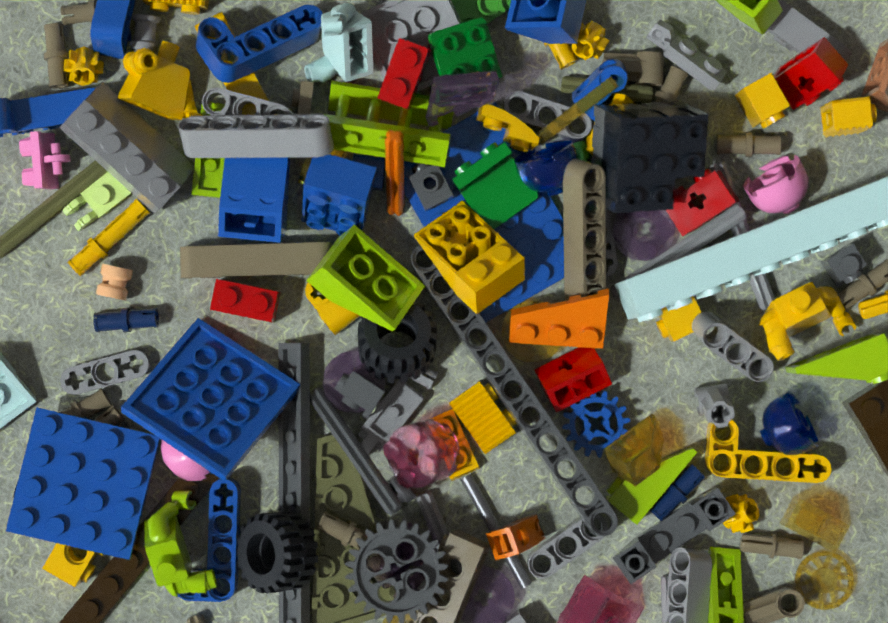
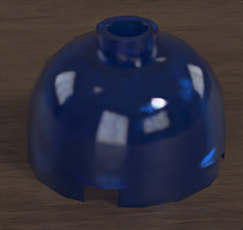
(546, 168)
(788, 427)

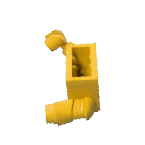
(158, 83)
(800, 311)

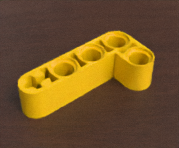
(767, 460)

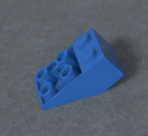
(337, 193)
(254, 199)

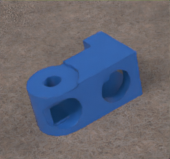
(608, 68)

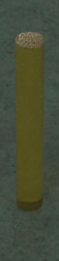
(577, 109)

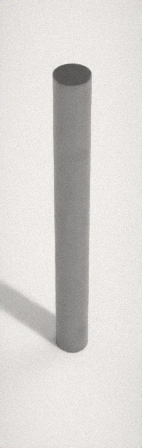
(492, 524)

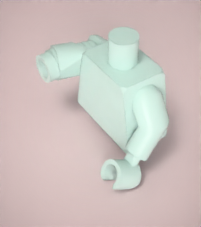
(345, 46)

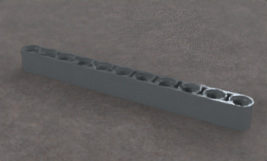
(526, 400)

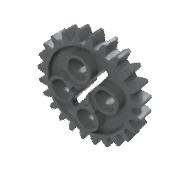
(386, 544)

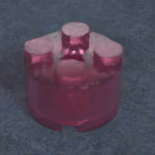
(422, 453)

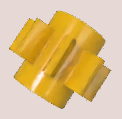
(590, 41)
(83, 66)
(746, 513)

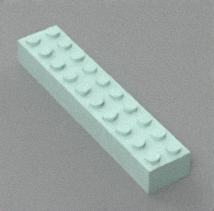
(755, 252)

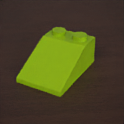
(366, 280)
(858, 359)

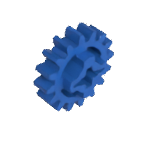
(605, 412)

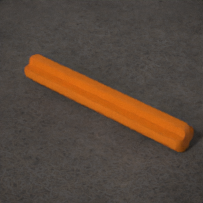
(394, 172)

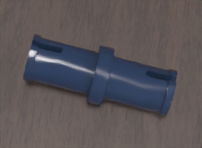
(126, 320)
(677, 492)

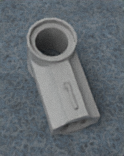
(715, 404)

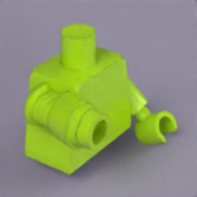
(169, 552)

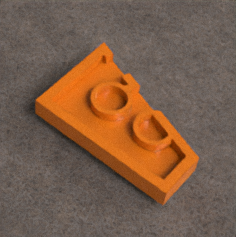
(565, 323)

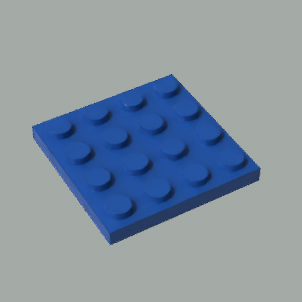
(210, 399)
(83, 483)

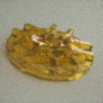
(824, 580)

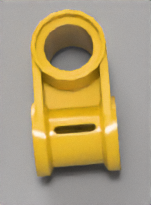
(333, 315)

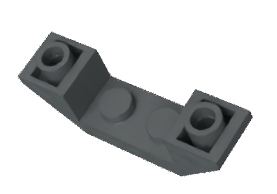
(677, 528)

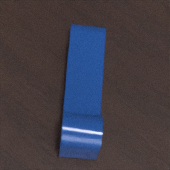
(111, 27)
(299, 27)
(39, 112)
(219, 538)

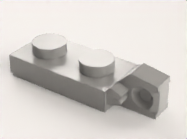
(687, 56)
(389, 416)

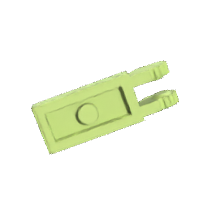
(102, 198)

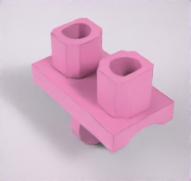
(45, 160)

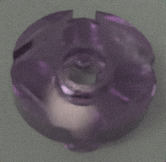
(643, 248)
(342, 364)
(498, 606)

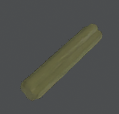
(636, 93)

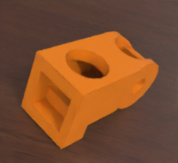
(515, 537)

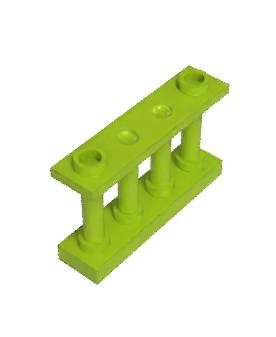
(369, 136)

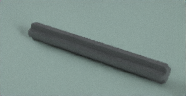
(355, 452)

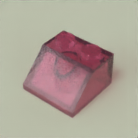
(599, 604)

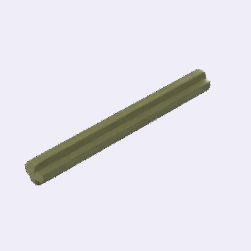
(50, 207)

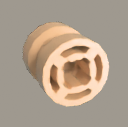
(114, 282)

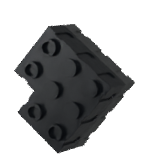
(646, 150)

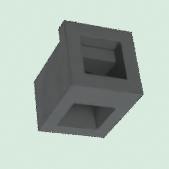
(430, 197)
(844, 265)
(359, 392)

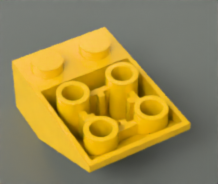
(471, 257)

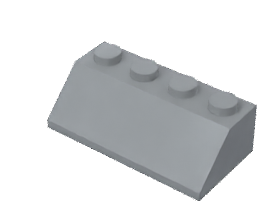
(128, 147)

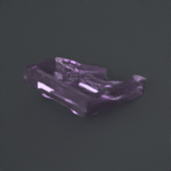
(460, 94)

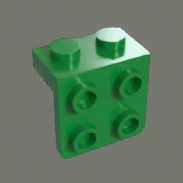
(464, 49)
(493, 186)

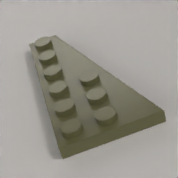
(343, 495)

